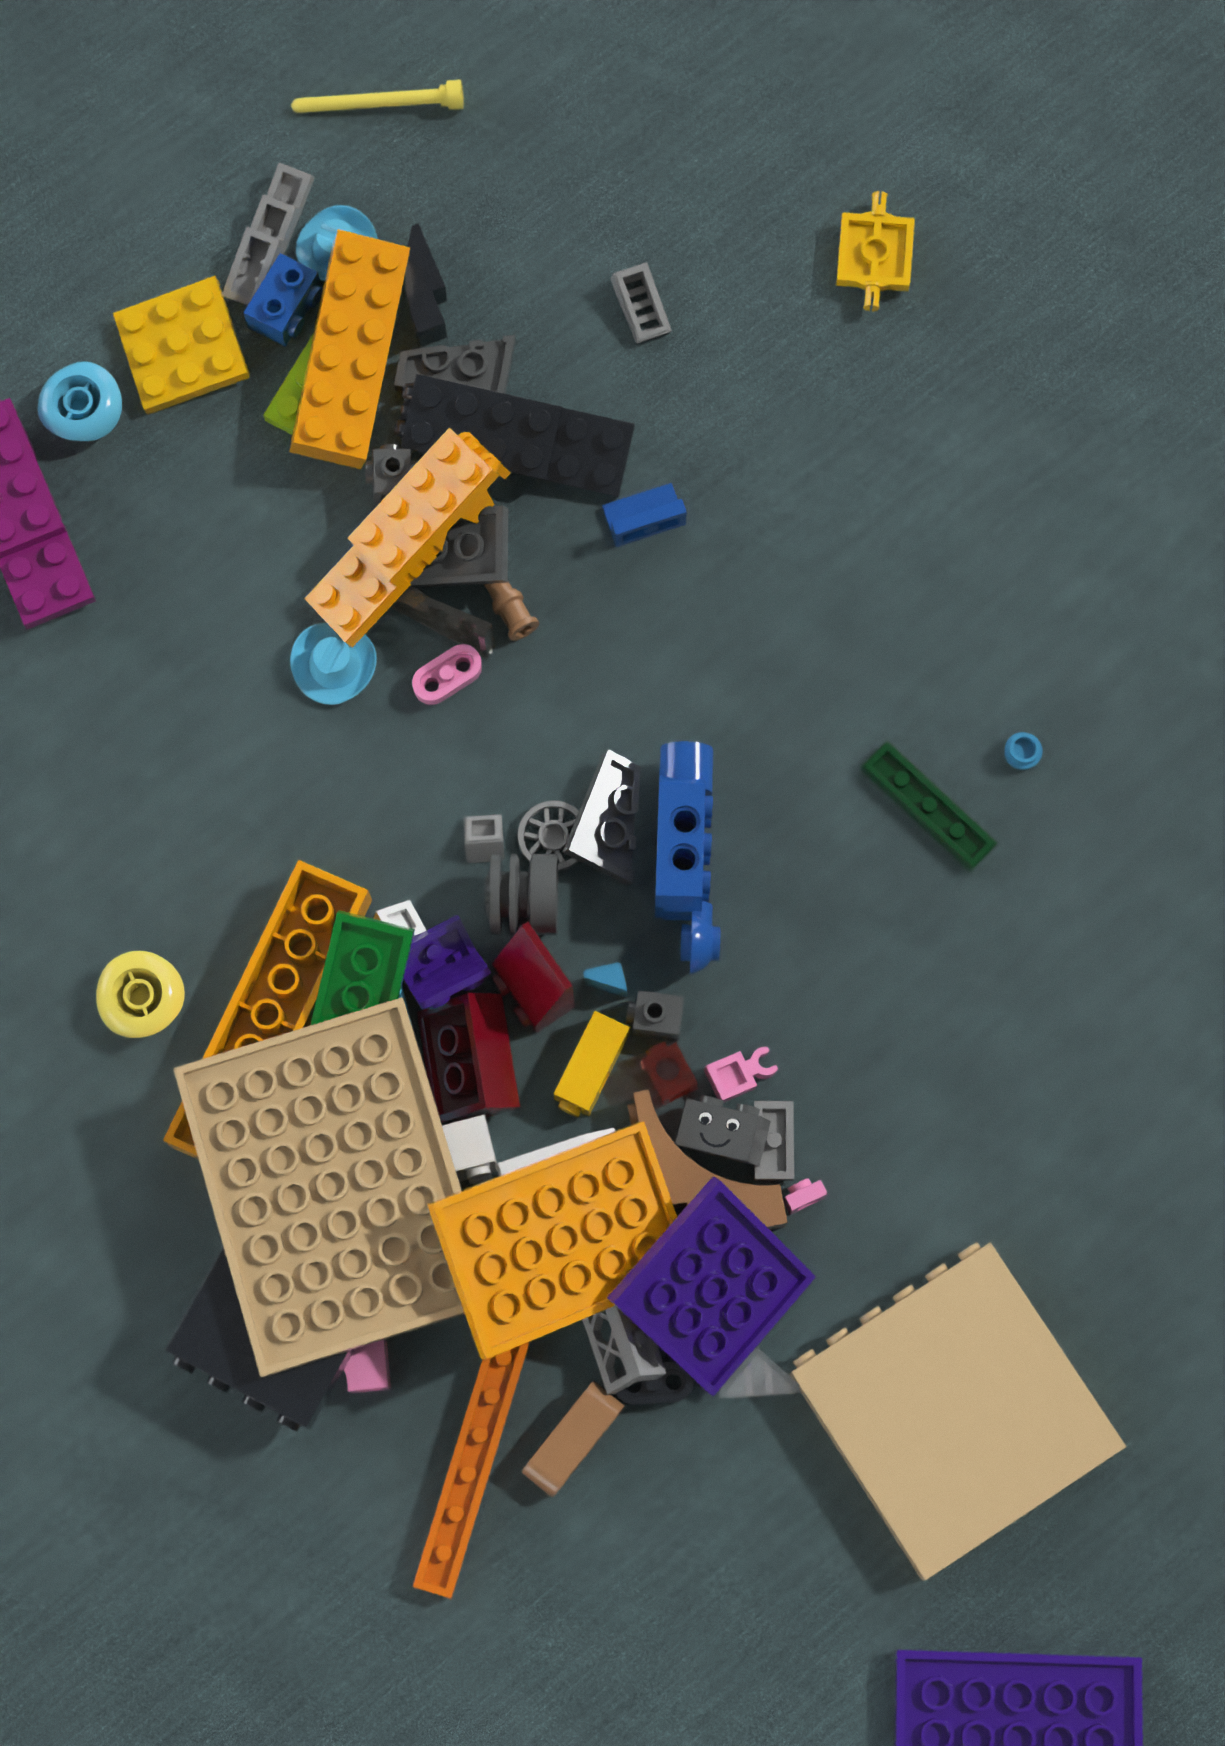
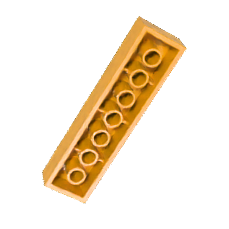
(283, 972)

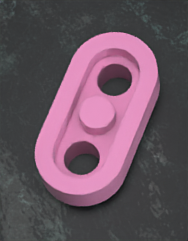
(445, 674)

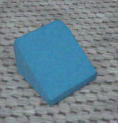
(607, 978)

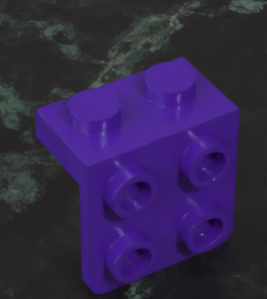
(443, 964)

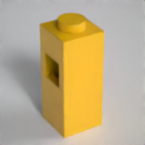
(591, 1065)

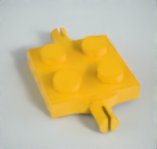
(875, 251)

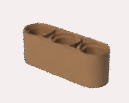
(572, 1439)

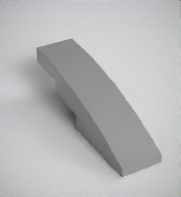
(268, 233)

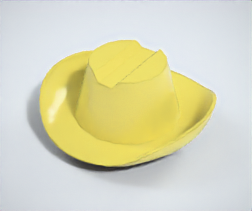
(139, 994)

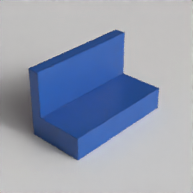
(644, 514)

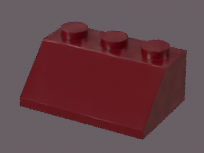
(469, 1057)

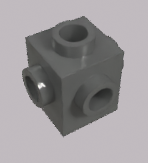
(386, 469)

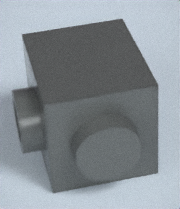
(656, 1015)

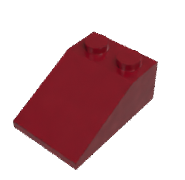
(532, 980)

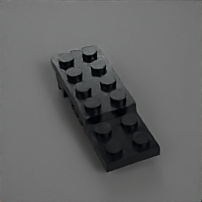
(520, 432)

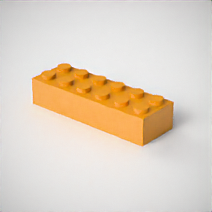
(349, 349)

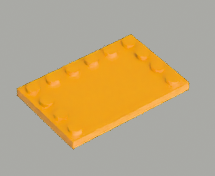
(552, 1237)

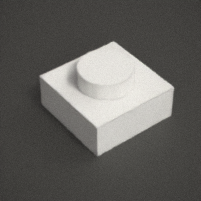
(403, 915)

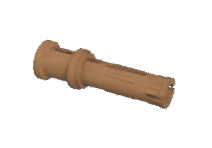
(509, 605)

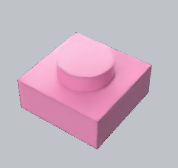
(804, 1195)

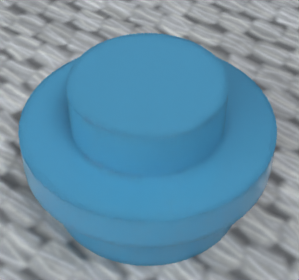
(1023, 751)

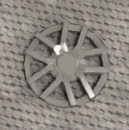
(551, 834)

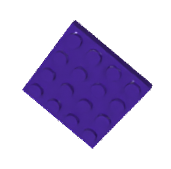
(712, 1286)

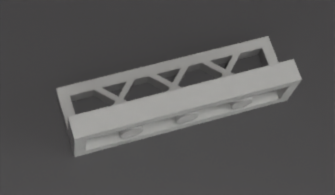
(629, 1343)

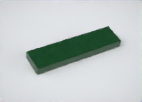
(929, 806)

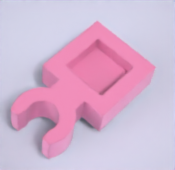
(735, 1076)

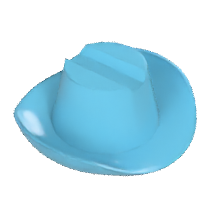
(317, 236)
(80, 402)
(329, 667)

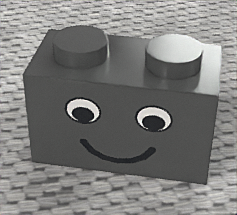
(723, 1131)

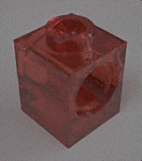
(668, 1090)

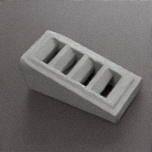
(630, 275)

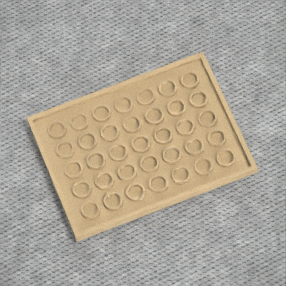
(324, 1182)

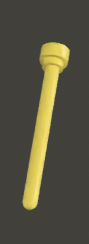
(449, 96)

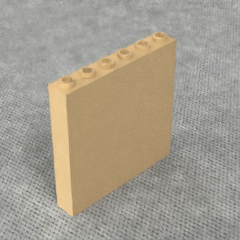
(955, 1409)

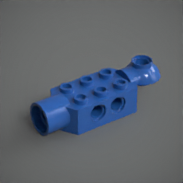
(686, 803)

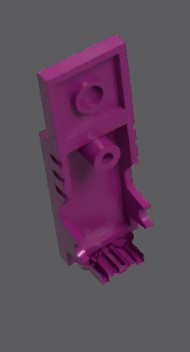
(34, 542)

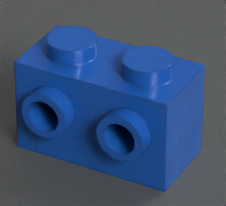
(283, 300)

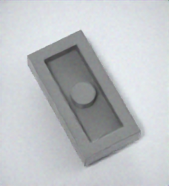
(778, 1152)

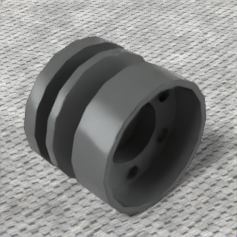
(523, 894)

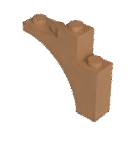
(687, 1178)

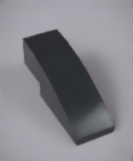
(424, 290)

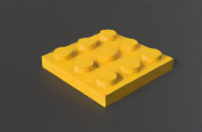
(181, 345)

